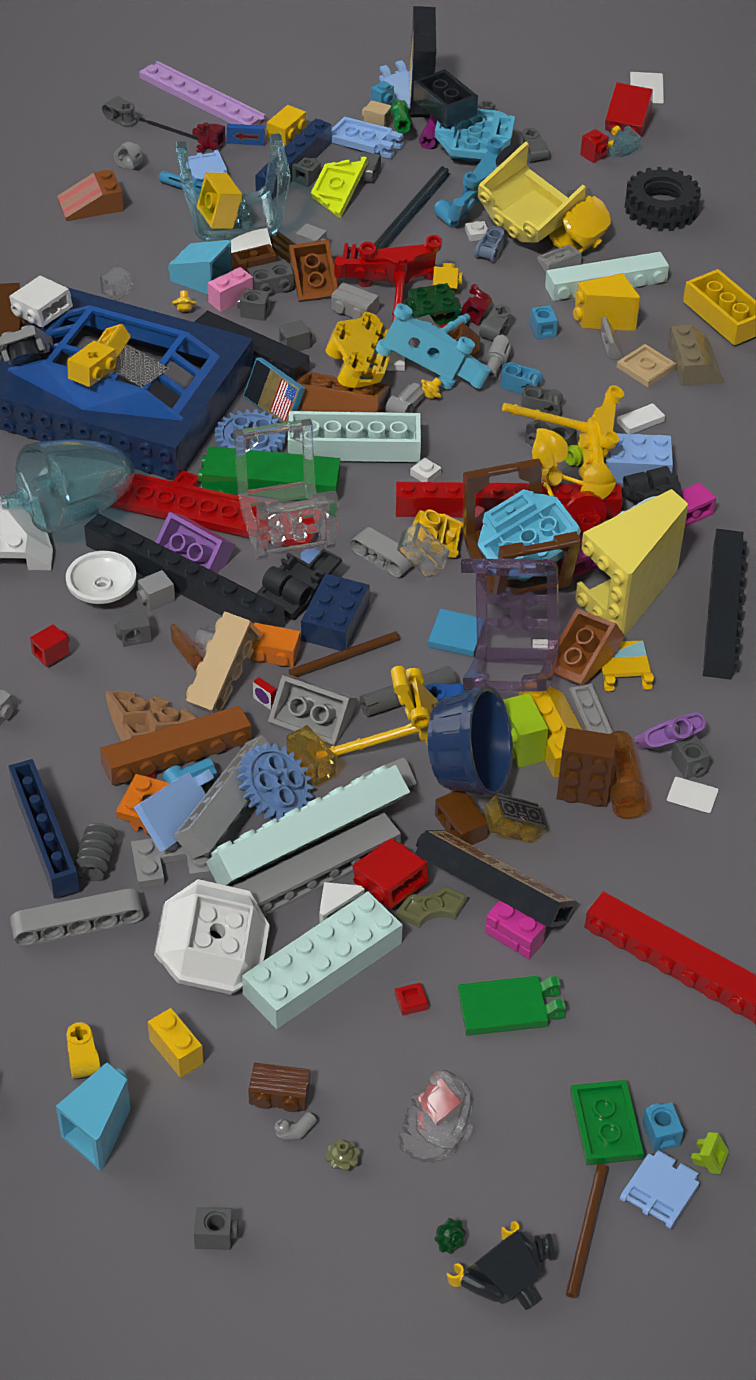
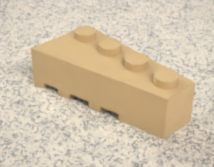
(222, 662)

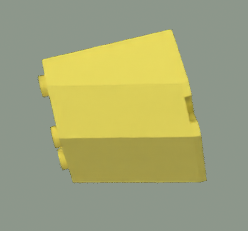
(523, 200)

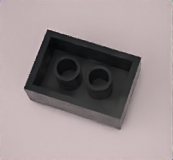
(445, 98)

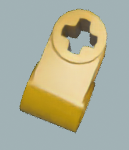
(82, 1051)

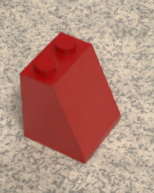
(629, 106)

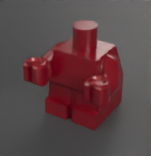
(209, 136)
(478, 305)

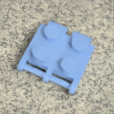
(205, 163)
(661, 1188)

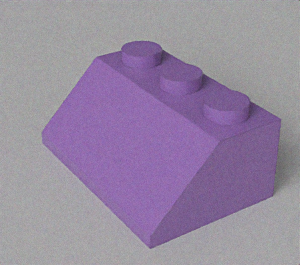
(195, 542)

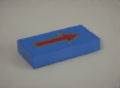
(245, 134)

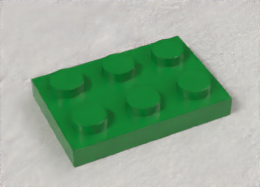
(606, 1122)

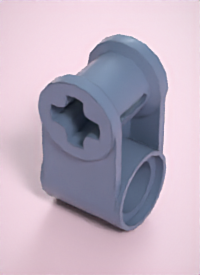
(490, 244)

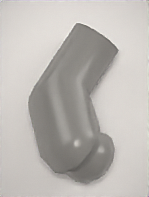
(294, 1131)

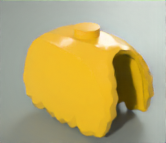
(583, 225)

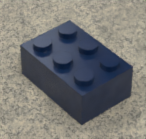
(335, 612)

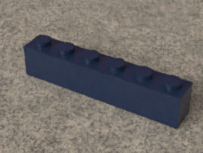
(307, 144)
(43, 828)

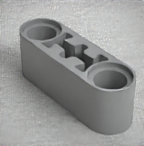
(380, 552)

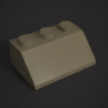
(693, 356)

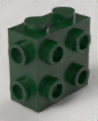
(434, 301)

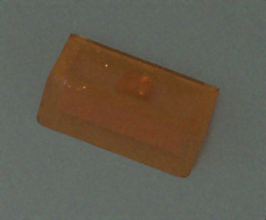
(186, 646)

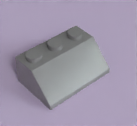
(311, 704)

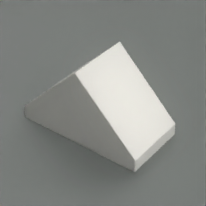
(336, 897)

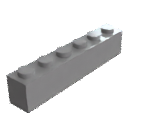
(216, 809)

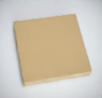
(646, 365)

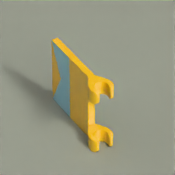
(628, 661)

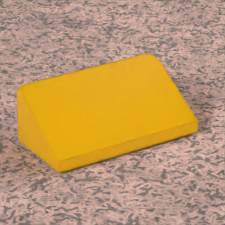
(115, 337)

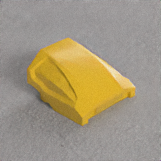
(442, 527)

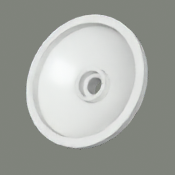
(101, 577)

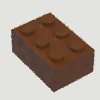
(586, 767)

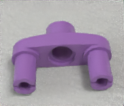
(665, 732)

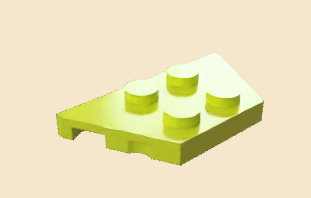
(338, 184)

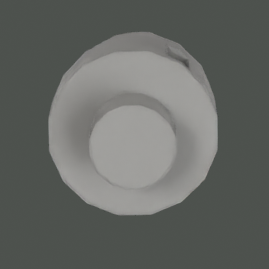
(131, 155)

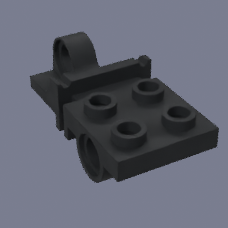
(653, 483)
(297, 581)

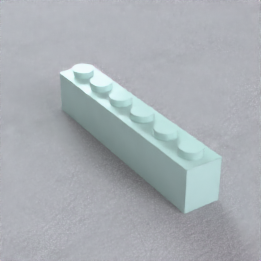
(638, 269)

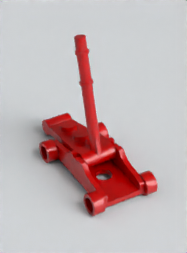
(391, 265)

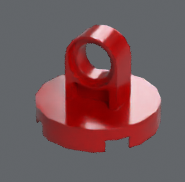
(586, 510)

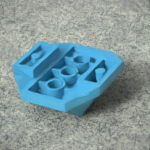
(470, 137)
(528, 520)

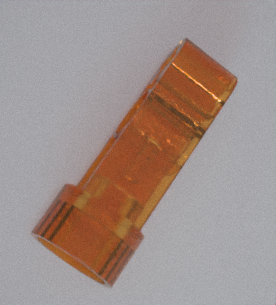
(627, 791)

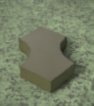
(421, 909)

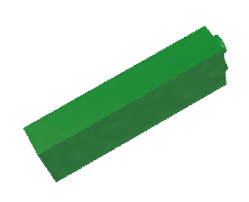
(264, 470)

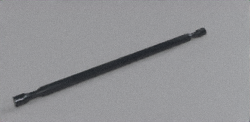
(169, 128)

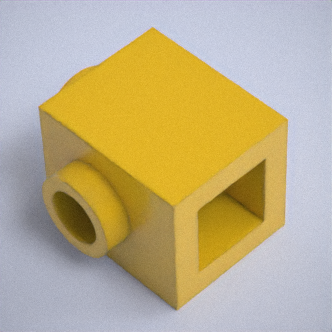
(447, 274)

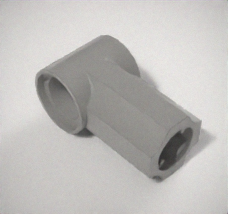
(405, 400)

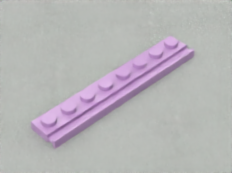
(201, 95)

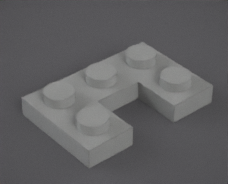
(149, 860)

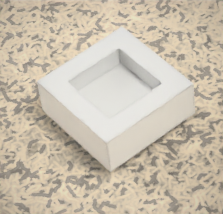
(475, 230)
(425, 470)

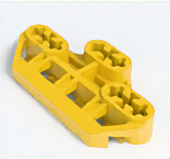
(356, 343)

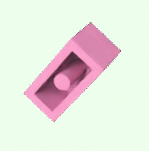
(226, 289)

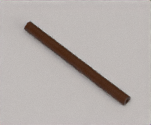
(344, 654)
(586, 1231)

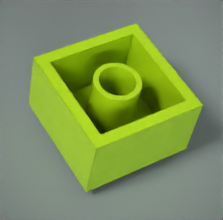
(528, 730)

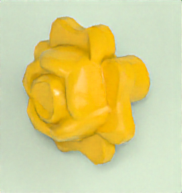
(184, 302)
(432, 388)

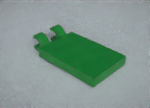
(509, 1004)

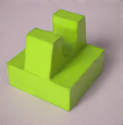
(712, 1153)

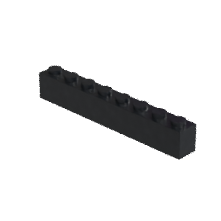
(724, 604)

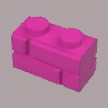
(515, 929)

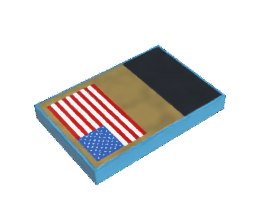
(273, 390)

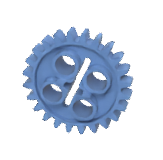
(270, 442)
(273, 781)

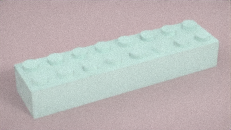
(306, 826)

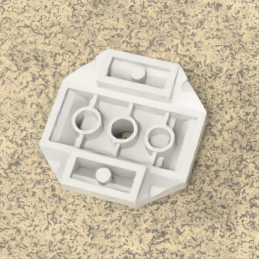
(196, 956)

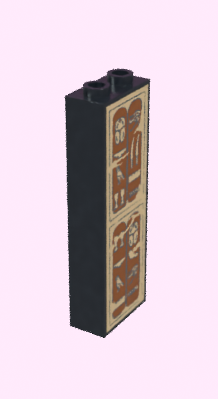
(495, 877)

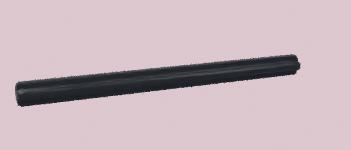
(413, 206)

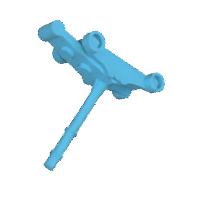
(436, 348)

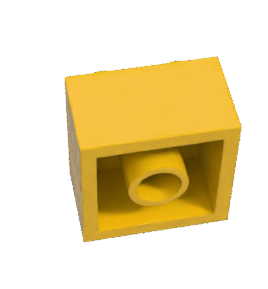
(219, 200)

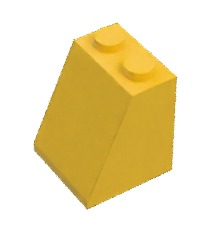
(608, 298)

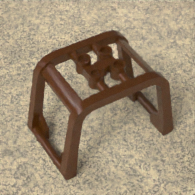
(531, 472)

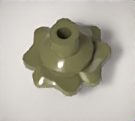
(342, 1155)

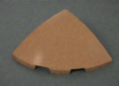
(138, 716)

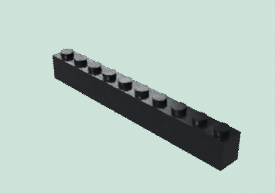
(187, 576)

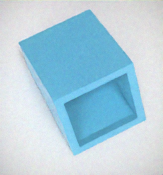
(201, 264)
(95, 1114)

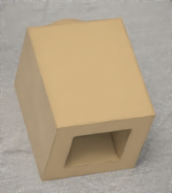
(377, 113)

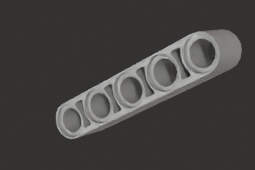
(76, 917)

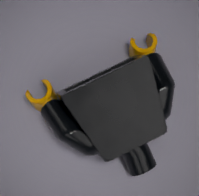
(503, 1270)

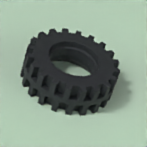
(662, 213)

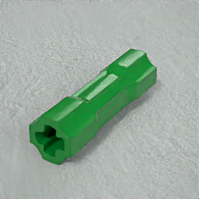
(401, 118)

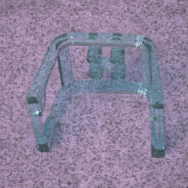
(273, 216)

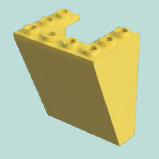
(638, 554)

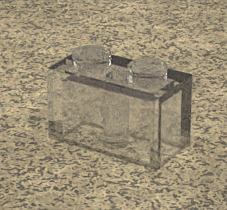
(423, 550)

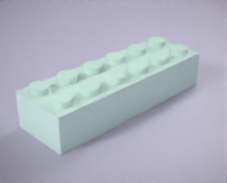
(362, 435)
(321, 960)

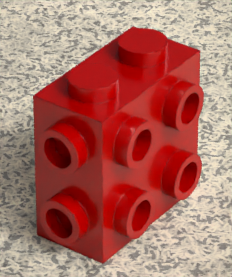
(390, 873)

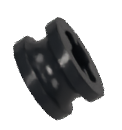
(545, 1247)

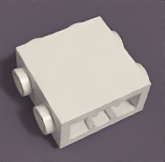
(41, 301)

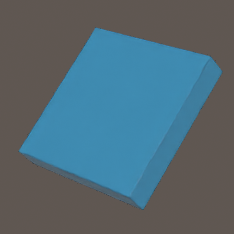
(454, 633)

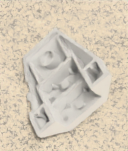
(23, 540)

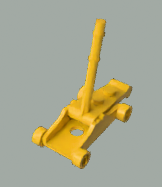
(595, 434)
(418, 707)

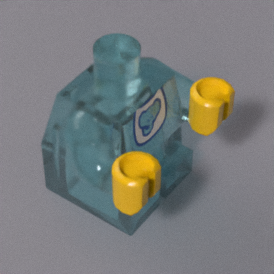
(625, 142)

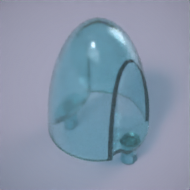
(68, 481)

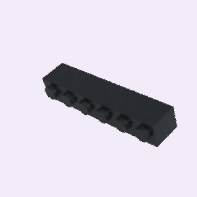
(286, 359)

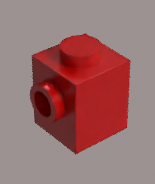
(594, 146)
(50, 645)

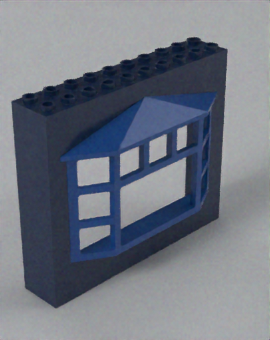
(162, 441)

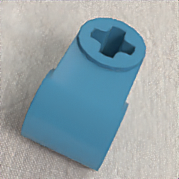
(517, 377)

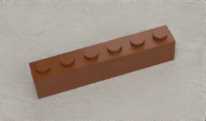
(175, 745)

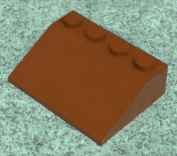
(326, 394)

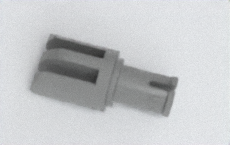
(498, 355)

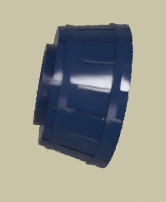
(471, 742)

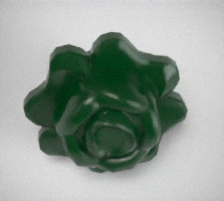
(450, 1236)

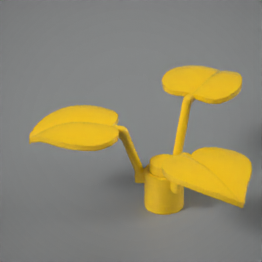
(553, 448)

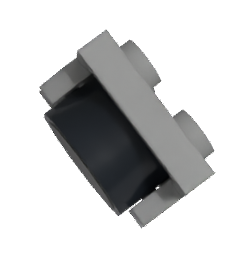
(24, 345)

